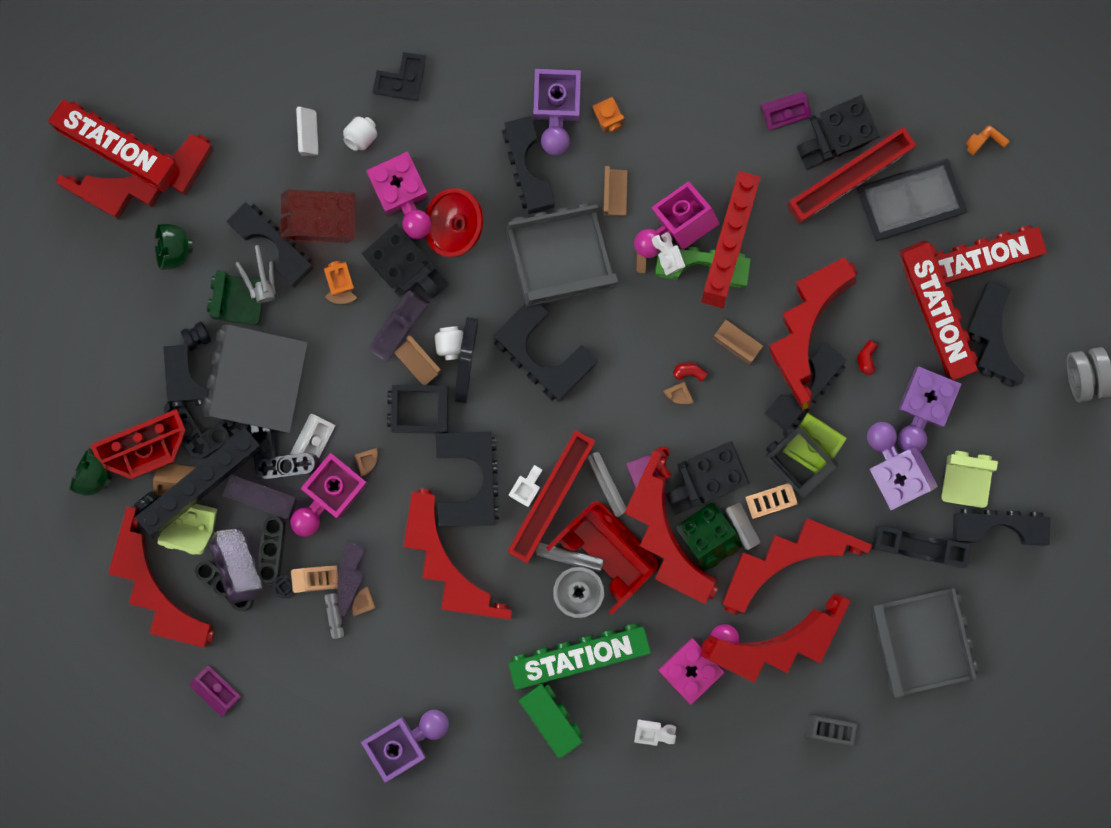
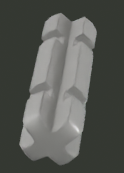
(334, 616)

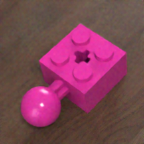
(412, 191)
(683, 216)
(306, 520)
(706, 671)

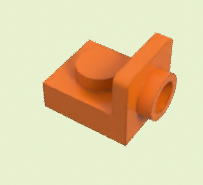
(608, 115)
(338, 278)

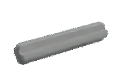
(607, 484)
(570, 557)

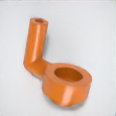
(975, 142)

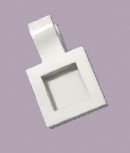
(670, 255)
(525, 489)
(651, 732)

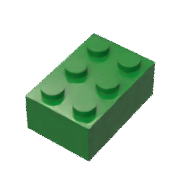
(551, 719)

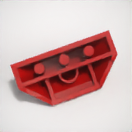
(142, 446)

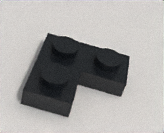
(405, 84)

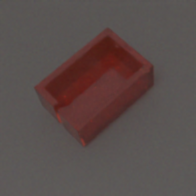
(318, 216)

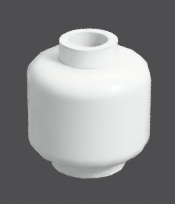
(360, 133)
(449, 342)

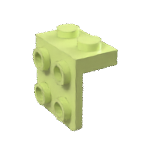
(968, 479)
(191, 530)

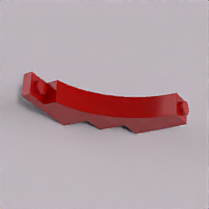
(114, 194)
(792, 351)
(650, 508)
(812, 541)
(132, 563)
(458, 592)
(807, 638)

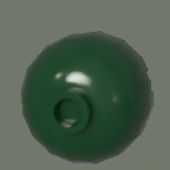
(172, 246)
(90, 475)

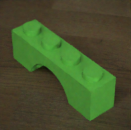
(693, 256)

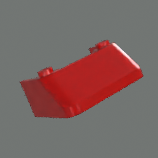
(609, 539)

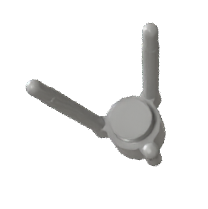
(264, 290)

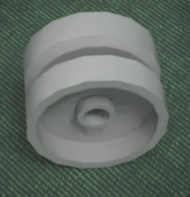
(1089, 374)
(592, 592)

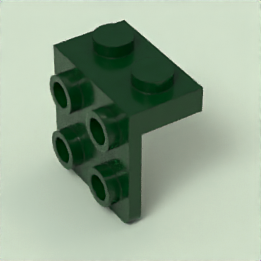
(233, 300)
(709, 536)

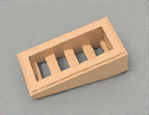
(790, 495)
(302, 583)

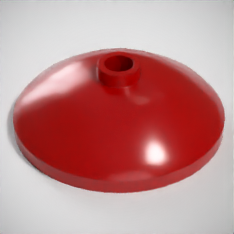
(446, 214)

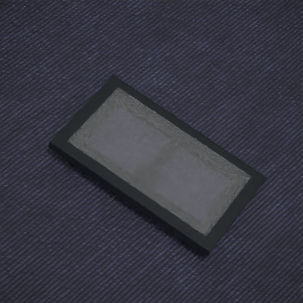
(911, 200)

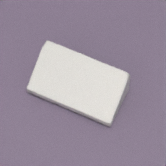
(307, 131)
(313, 436)

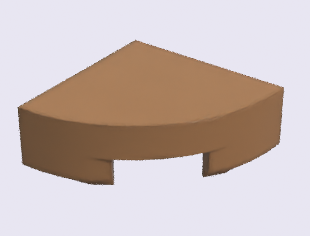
(641, 264)
(341, 299)
(679, 394)
(367, 461)
(363, 602)

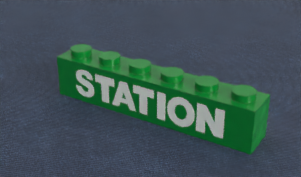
(580, 657)

